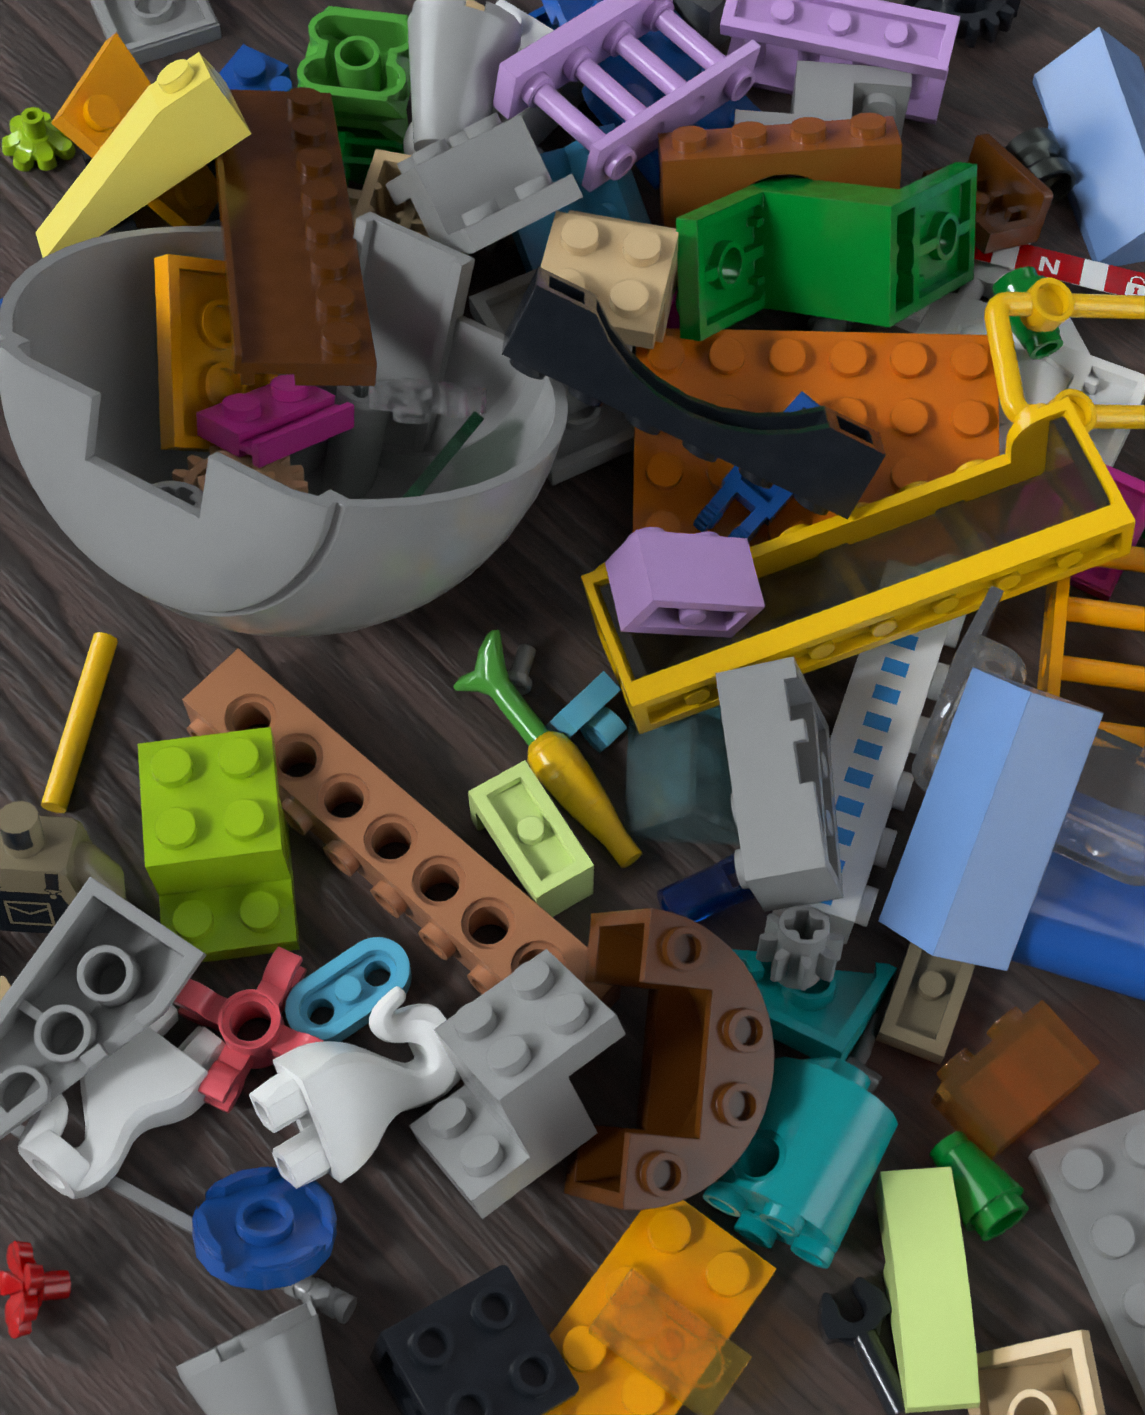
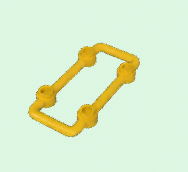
(1043, 310)

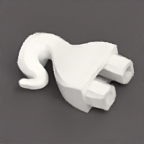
(350, 1094)
(124, 1096)

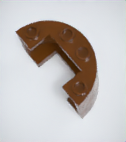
(701, 1062)

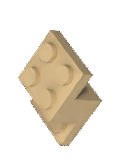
(621, 262)

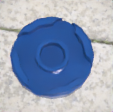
(263, 1229)

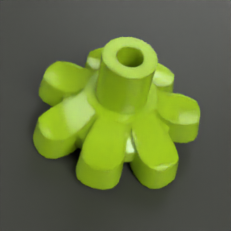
(36, 139)

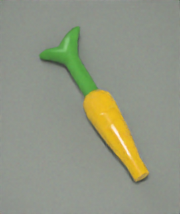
(551, 754)

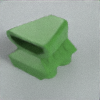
(364, 67)

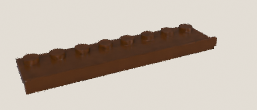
(291, 245)

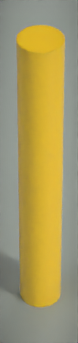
(79, 723)

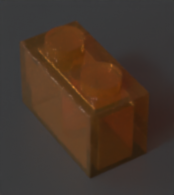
(1013, 1079)

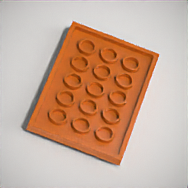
(922, 393)

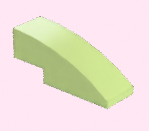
(928, 1289)

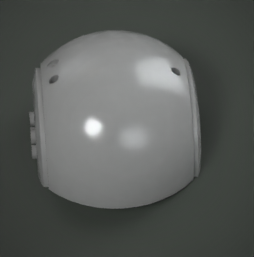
(246, 547)

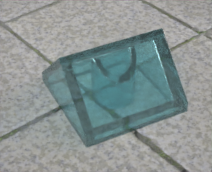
(680, 782)

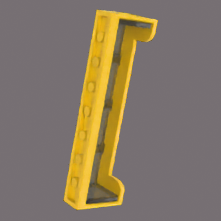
(892, 566)

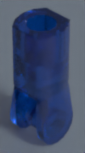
(704, 892)

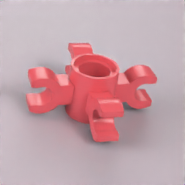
(225, 1015)

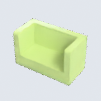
(533, 838)

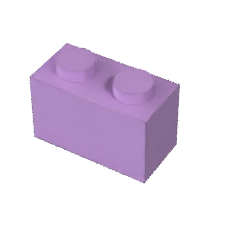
(684, 583)

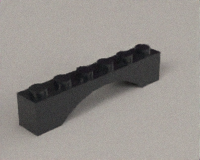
(808, 451)

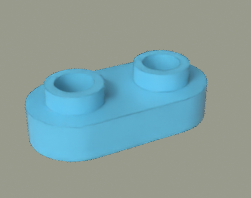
(344, 989)

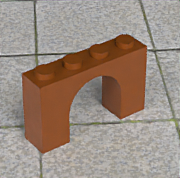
(713, 163)

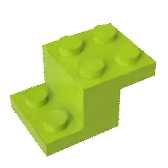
(219, 842)

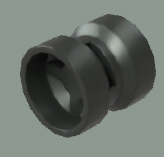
(1040, 154)

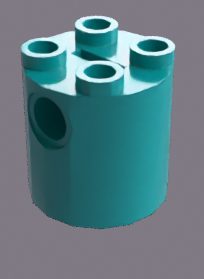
(807, 1159)

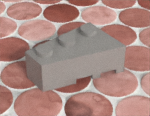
(780, 785)

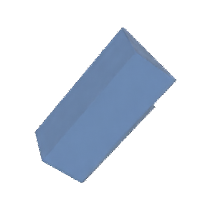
(1098, 117)
(989, 820)

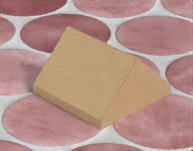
(1040, 1378)

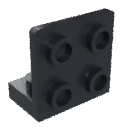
(474, 1355)

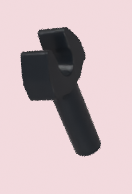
(865, 1340)

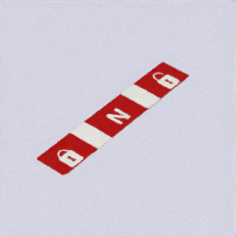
(1068, 269)

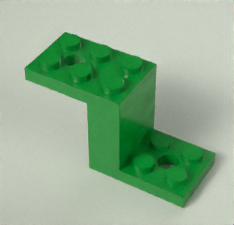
(826, 250)

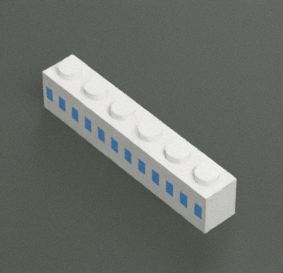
(868, 753)

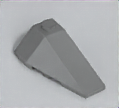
(84, 997)

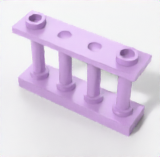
(614, 30)
(846, 33)

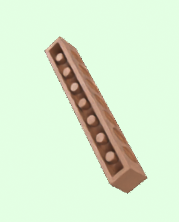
(246, 695)

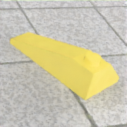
(162, 140)

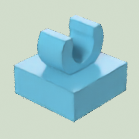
(587, 712)

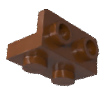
(1008, 198)

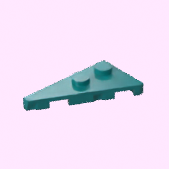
(828, 1014)

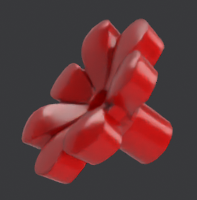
(28, 1288)

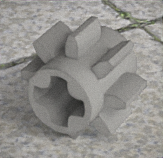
(800, 947)

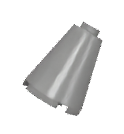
(455, 64)
(265, 1370)

